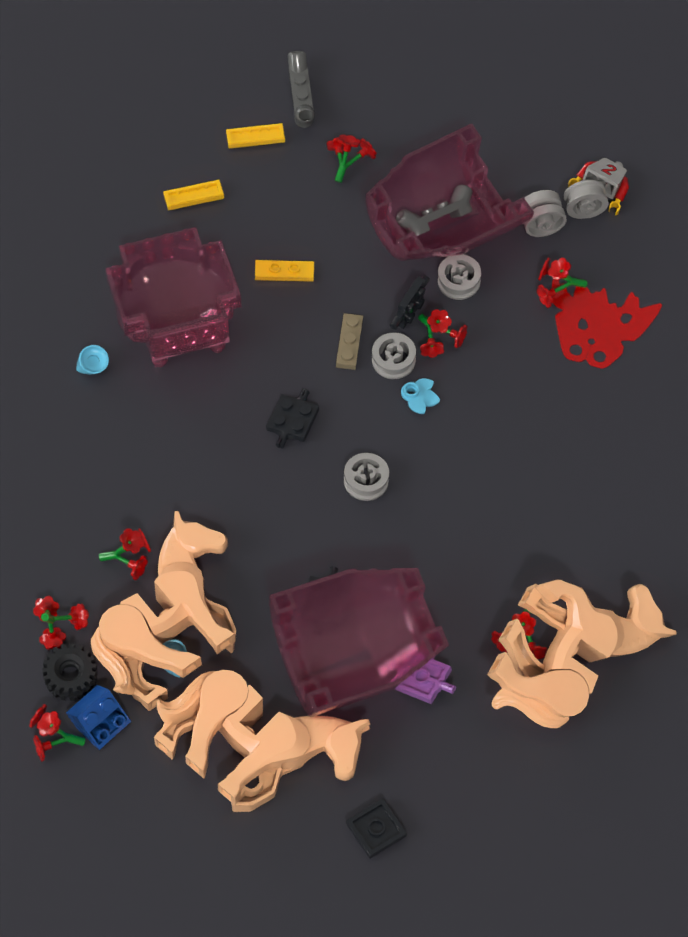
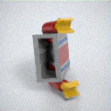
(610, 174)

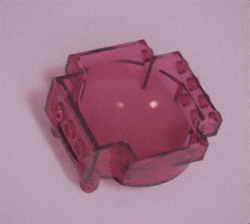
(174, 294)

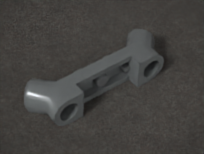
(300, 89)
(457, 207)

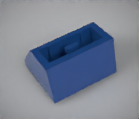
(98, 716)

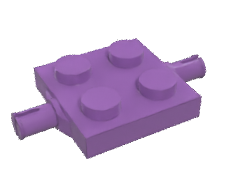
(428, 682)

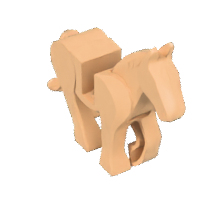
(135, 635)
(561, 684)
(284, 744)

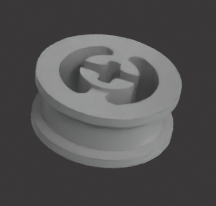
(586, 199)
(459, 286)
(393, 345)
(356, 480)

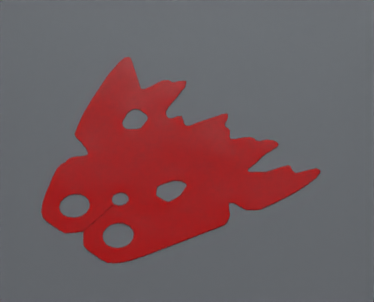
(602, 322)

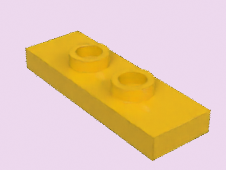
(255, 135)
(193, 195)
(284, 270)

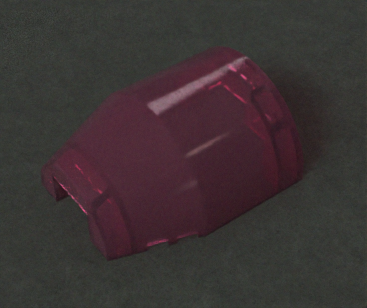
(430, 178)
(354, 635)

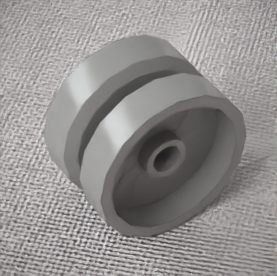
(548, 213)

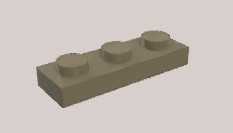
(349, 341)

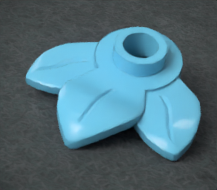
(422, 396)

